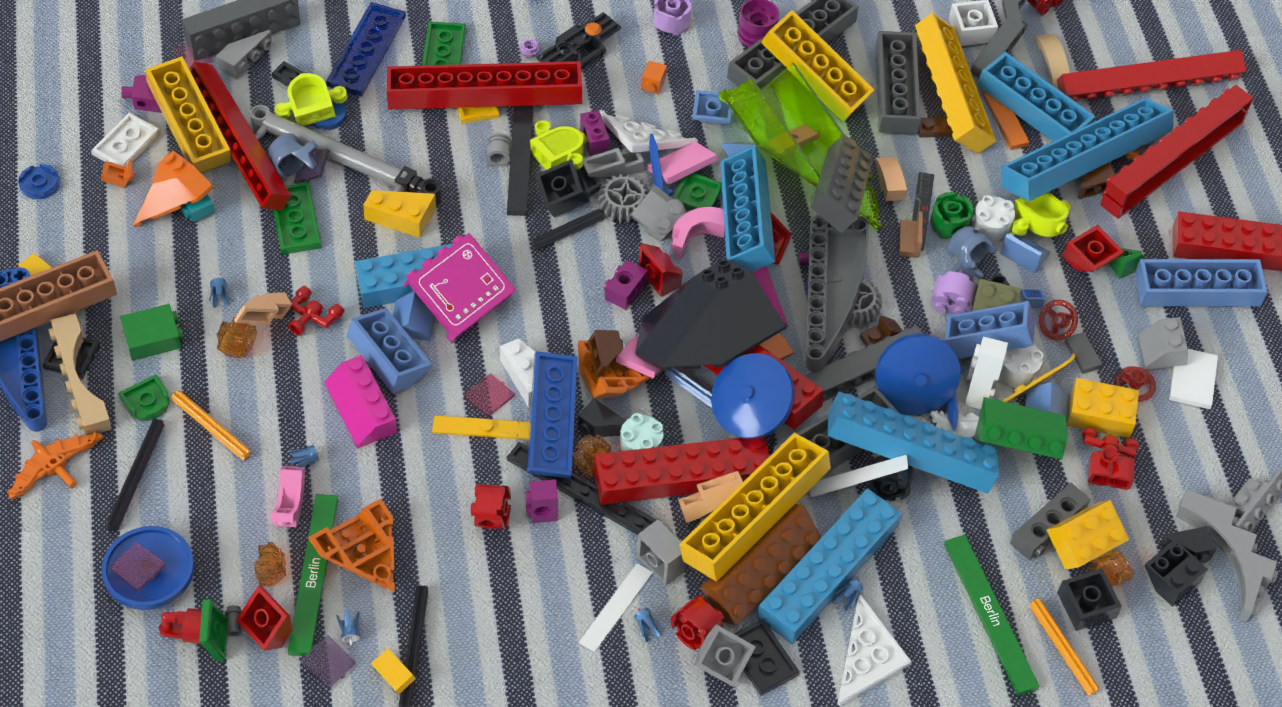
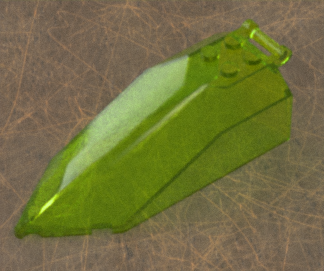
(782, 106)

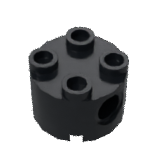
(892, 485)

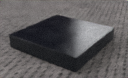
(84, 359)

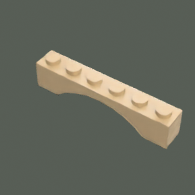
(90, 408)

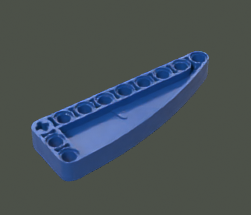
(21, 366)

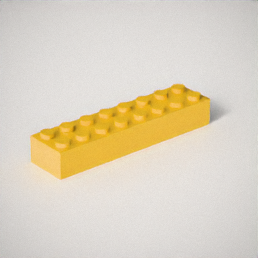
(955, 83)
(755, 506)

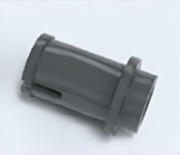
(233, 626)

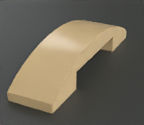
(1053, 55)

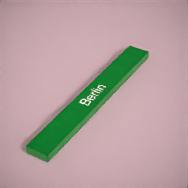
(311, 579)
(991, 615)

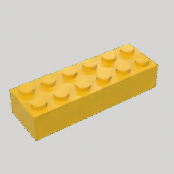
(820, 65)
(188, 115)

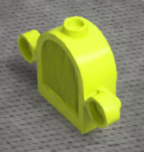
(310, 100)
(557, 145)
(1042, 216)

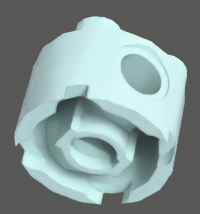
(641, 433)

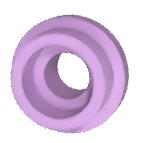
(529, 48)

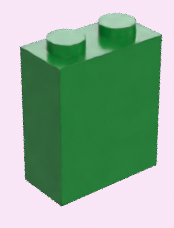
(152, 331)

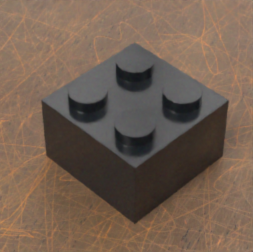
(562, 188)
(1089, 599)

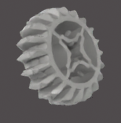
(612, 196)
(867, 306)

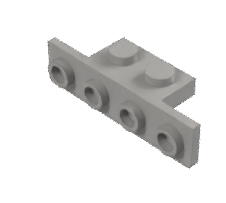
(1255, 500)

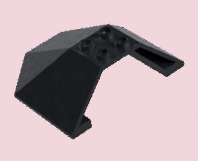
(708, 320)

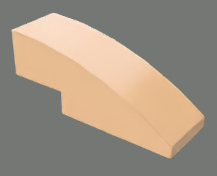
(891, 178)
(264, 309)
(709, 496)

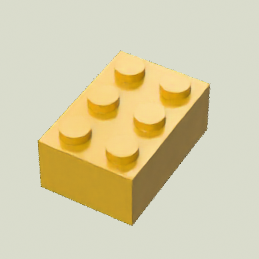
(1103, 407)
(1087, 534)

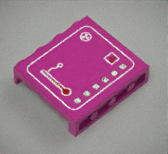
(460, 285)

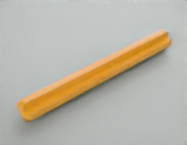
(211, 425)
(1064, 647)

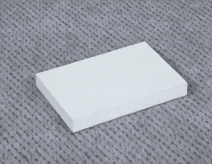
(126, 140)
(1194, 382)

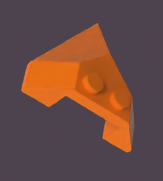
(173, 185)
(613, 382)
(362, 544)

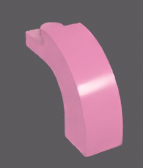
(696, 222)
(289, 496)

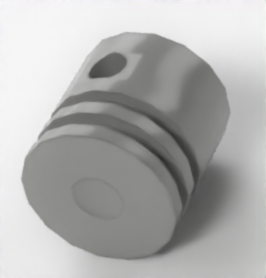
(498, 149)

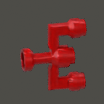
(311, 311)
(1110, 445)

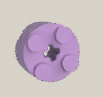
(672, 15)
(953, 293)

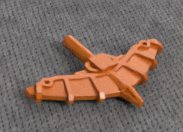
(51, 461)

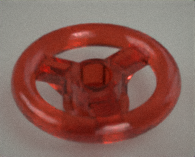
(1066, 320)
(1136, 379)

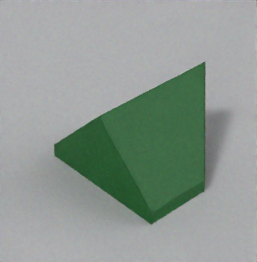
(1126, 263)

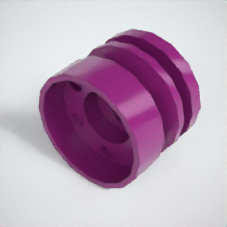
(756, 20)

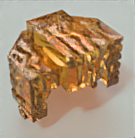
(236, 338)
(587, 449)
(271, 566)
(1115, 567)

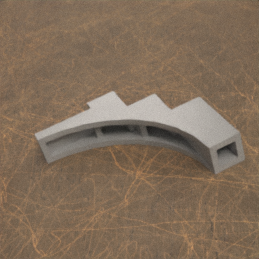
(1238, 545)

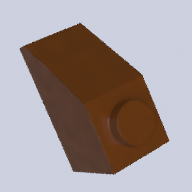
(1095, 181)
(604, 349)

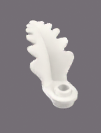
(965, 426)

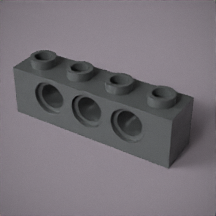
(1025, 539)

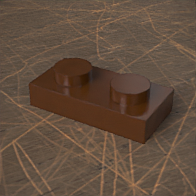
(934, 127)

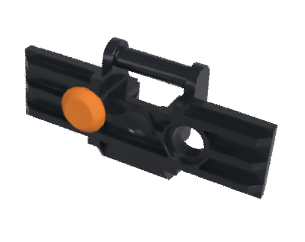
(584, 35)

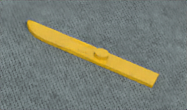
(1023, 389)
(481, 427)

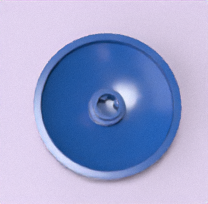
(918, 373)
(753, 396)
(168, 582)

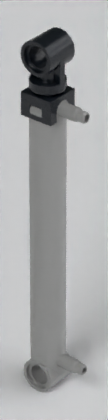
(402, 179)

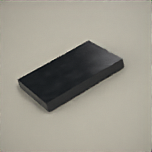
(769, 662)

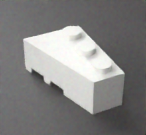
(519, 362)
(985, 371)

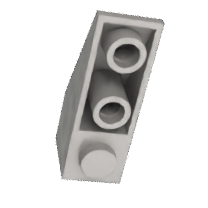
(241, 54)

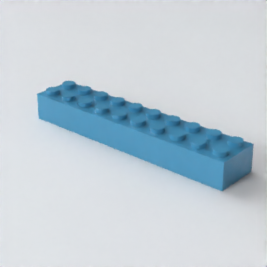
(1086, 149)

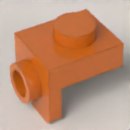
(117, 174)

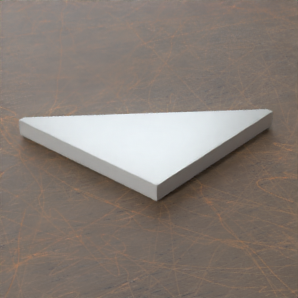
(637, 136)
(871, 654)

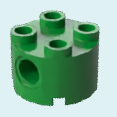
(950, 214)

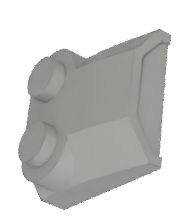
(658, 212)
(724, 655)

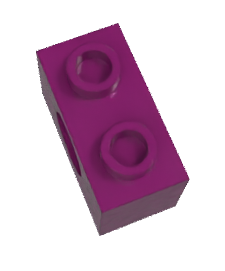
(594, 129)
(625, 284)
(542, 501)

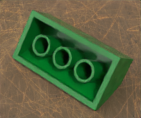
(1022, 428)

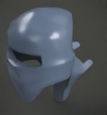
(289, 153)
(969, 248)

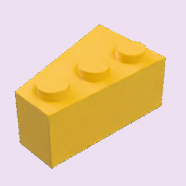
(400, 210)

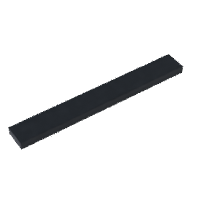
(520, 161)
(587, 494)

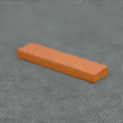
(1007, 123)

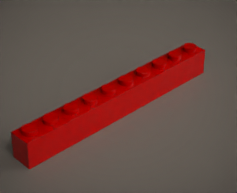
(1152, 75)
(240, 138)

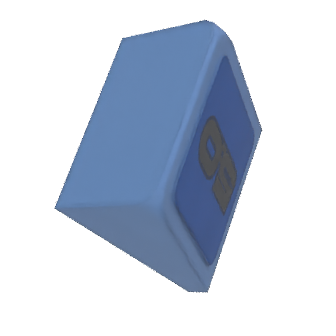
(1034, 297)

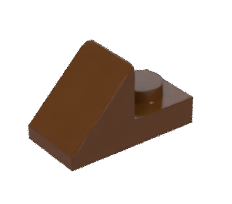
(878, 333)

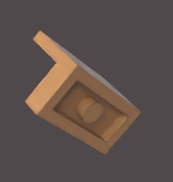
(910, 237)

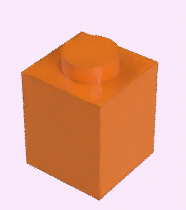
(654, 77)

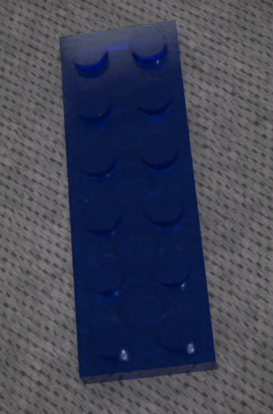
(366, 48)

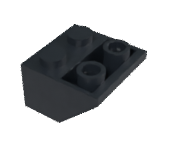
(1174, 572)

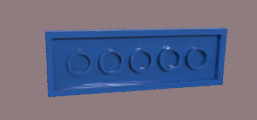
(552, 415)

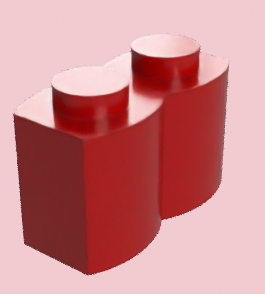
(1115, 474)

